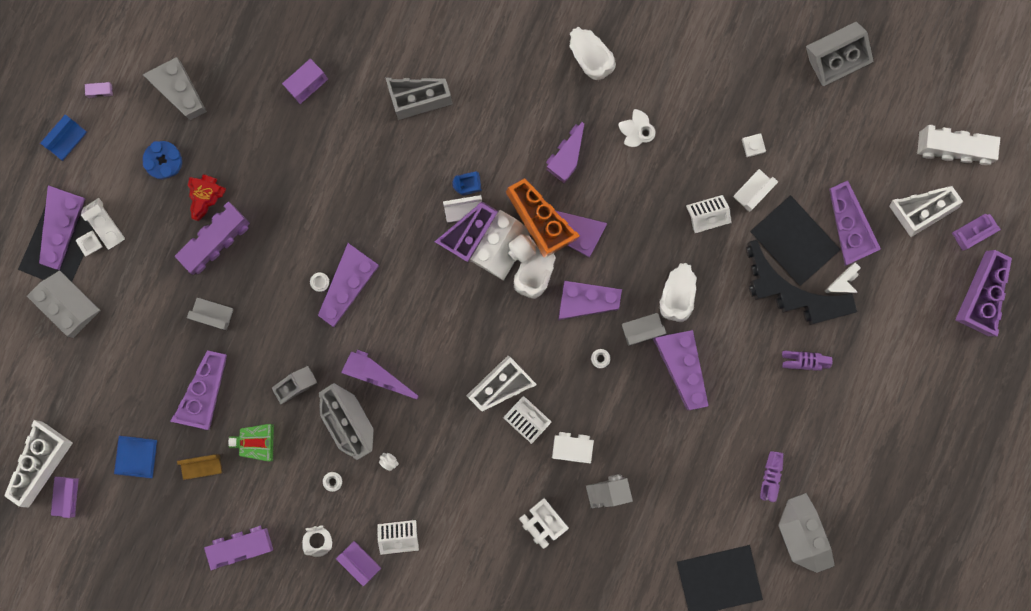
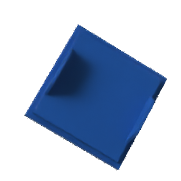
(135, 457)

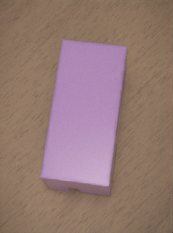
(95, 89)

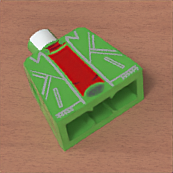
(255, 442)

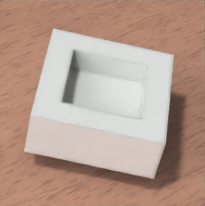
(753, 145)
(89, 243)

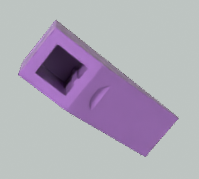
(566, 159)

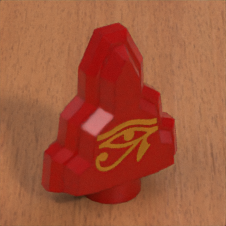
(203, 193)

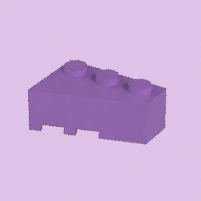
(468, 232)
(587, 299)
(238, 548)

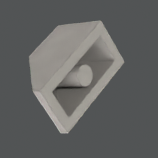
(294, 384)

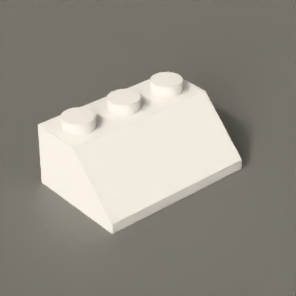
(494, 246)

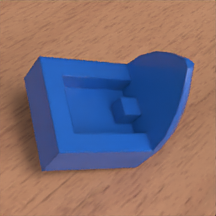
(467, 183)

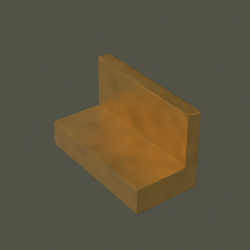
(200, 466)

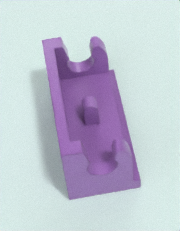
(305, 81)
(975, 231)

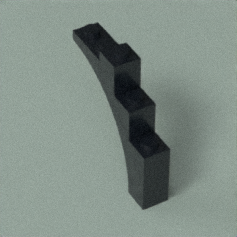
(770, 283)

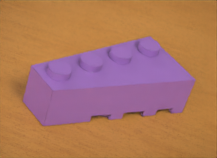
(986, 293)

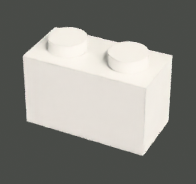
(572, 448)

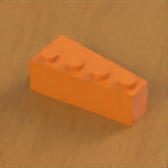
(540, 218)

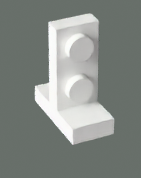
(102, 223)

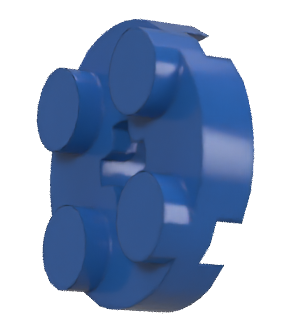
(171, 154)

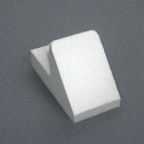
(840, 285)

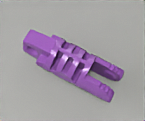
(806, 360)
(772, 476)

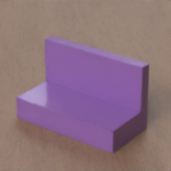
(64, 497)
(358, 563)

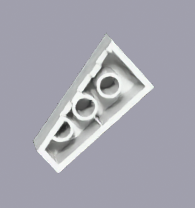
(958, 145)
(39, 459)

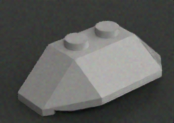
(346, 421)
(805, 535)

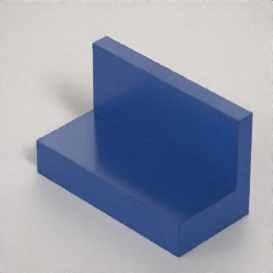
(63, 137)

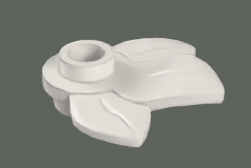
(634, 128)

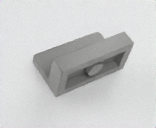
(211, 313)
(643, 329)

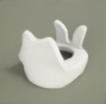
(316, 552)

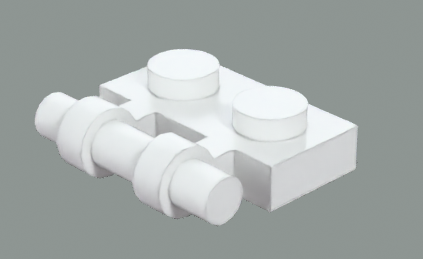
(549, 521)

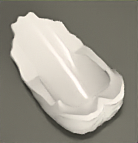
(591, 54)
(534, 275)
(679, 294)

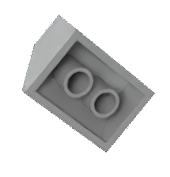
(840, 53)
(63, 304)

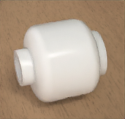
(522, 248)

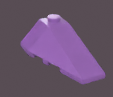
(366, 369)

